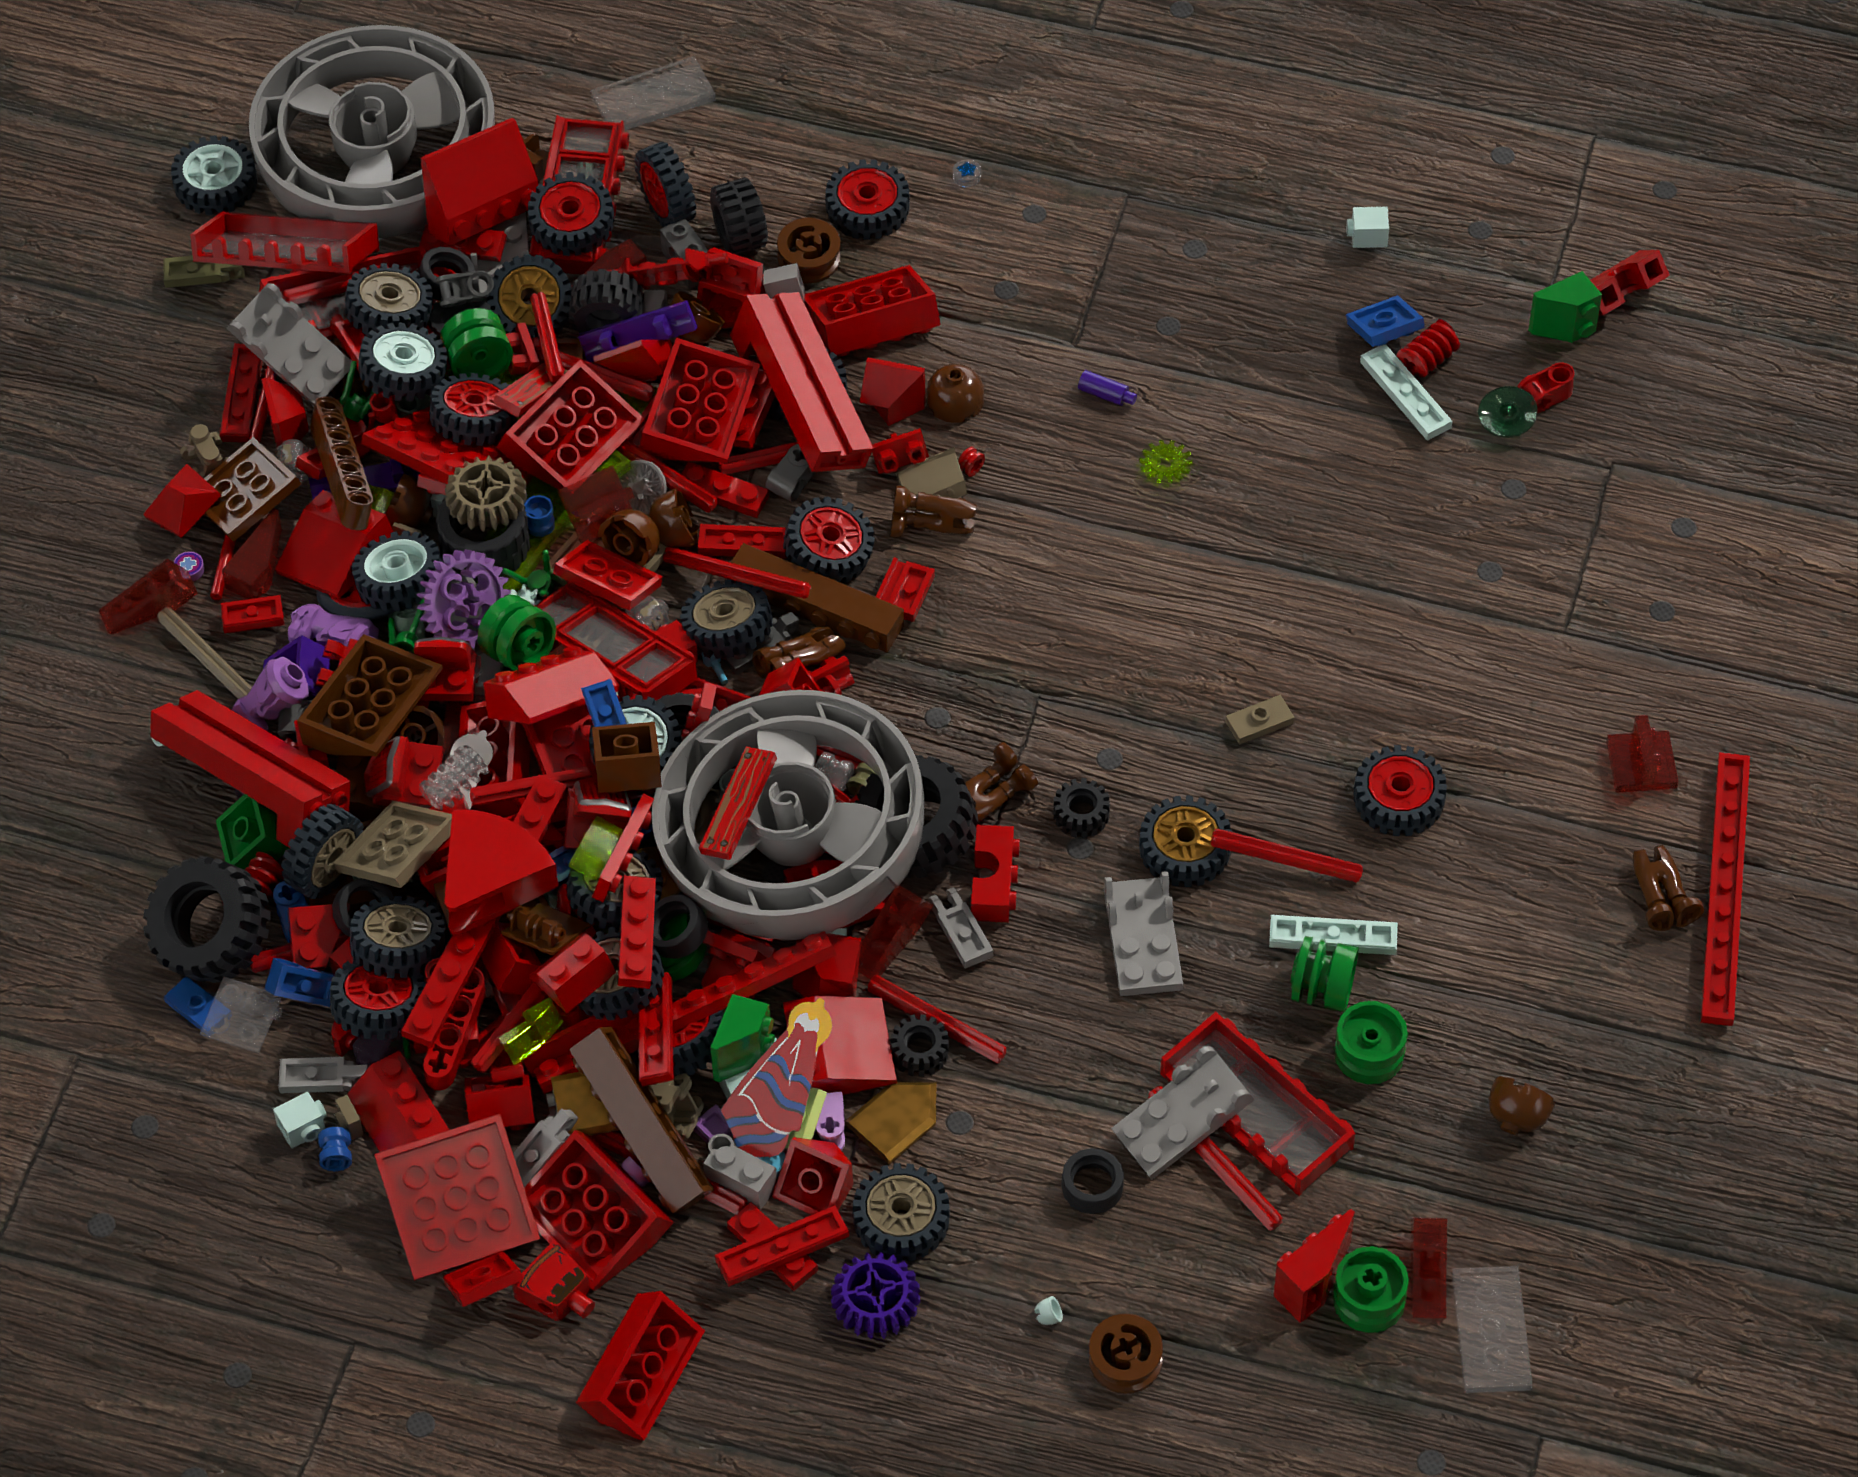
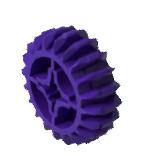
(851, 1303)

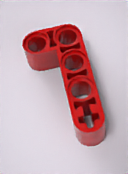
(453, 1028)

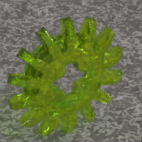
(1170, 452)

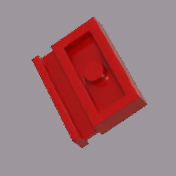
(906, 586)

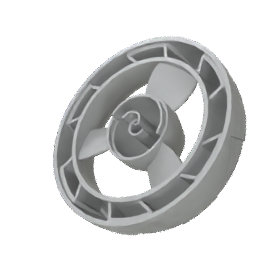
(369, 125)
(794, 814)

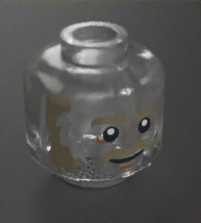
(288, 453)
(650, 612)

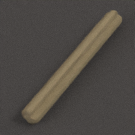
(204, 652)

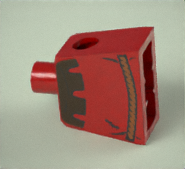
(555, 1285)

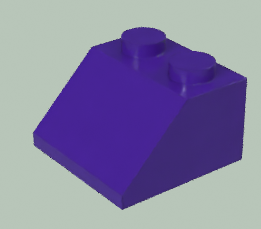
(308, 657)

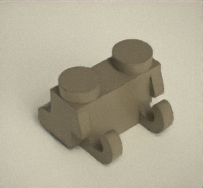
(204, 448)
(679, 1104)

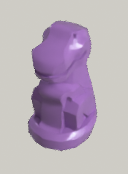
(316, 623)
(276, 688)

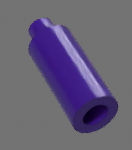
(1106, 388)

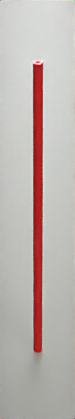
(228, 544)

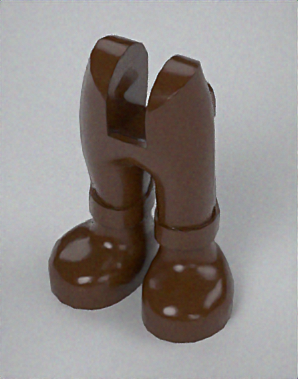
(940, 514)
(810, 648)
(1005, 762)
(1665, 872)

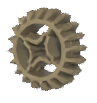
(485, 493)

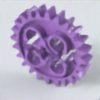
(440, 604)

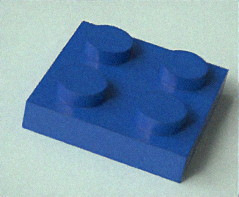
(1385, 321)

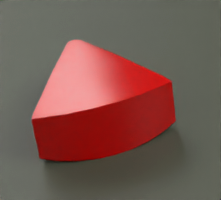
(492, 869)

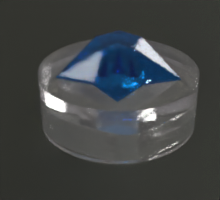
(967, 172)

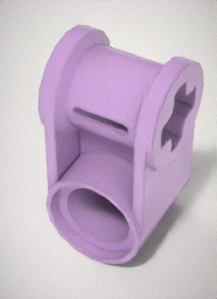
(831, 1120)

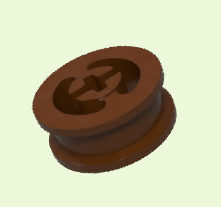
(810, 238)
(1129, 1372)

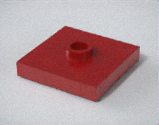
(482, 1278)

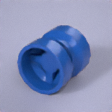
(539, 515)
(335, 1151)

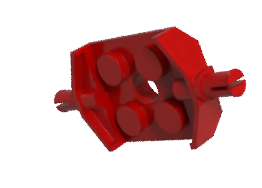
(676, 269)

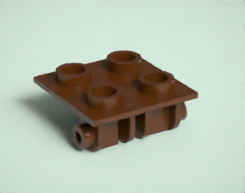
(543, 928)

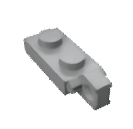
(318, 1074)
(543, 1143)

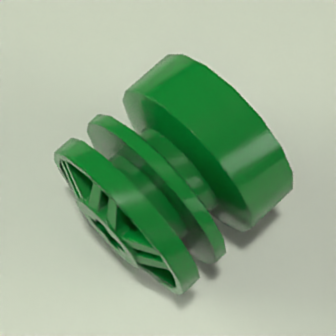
(1324, 974)

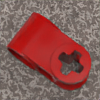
(1550, 385)

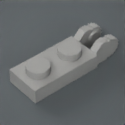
(962, 929)

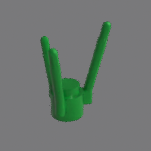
(354, 406)
(537, 579)
(405, 639)

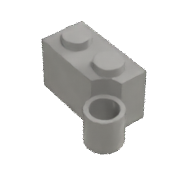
(739, 1171)

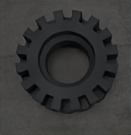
(1081, 822)
(919, 1061)

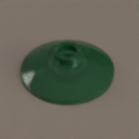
(1505, 402)

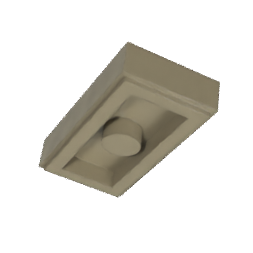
(1259, 719)

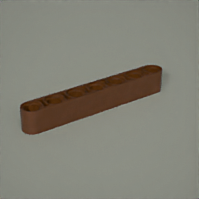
(341, 463)

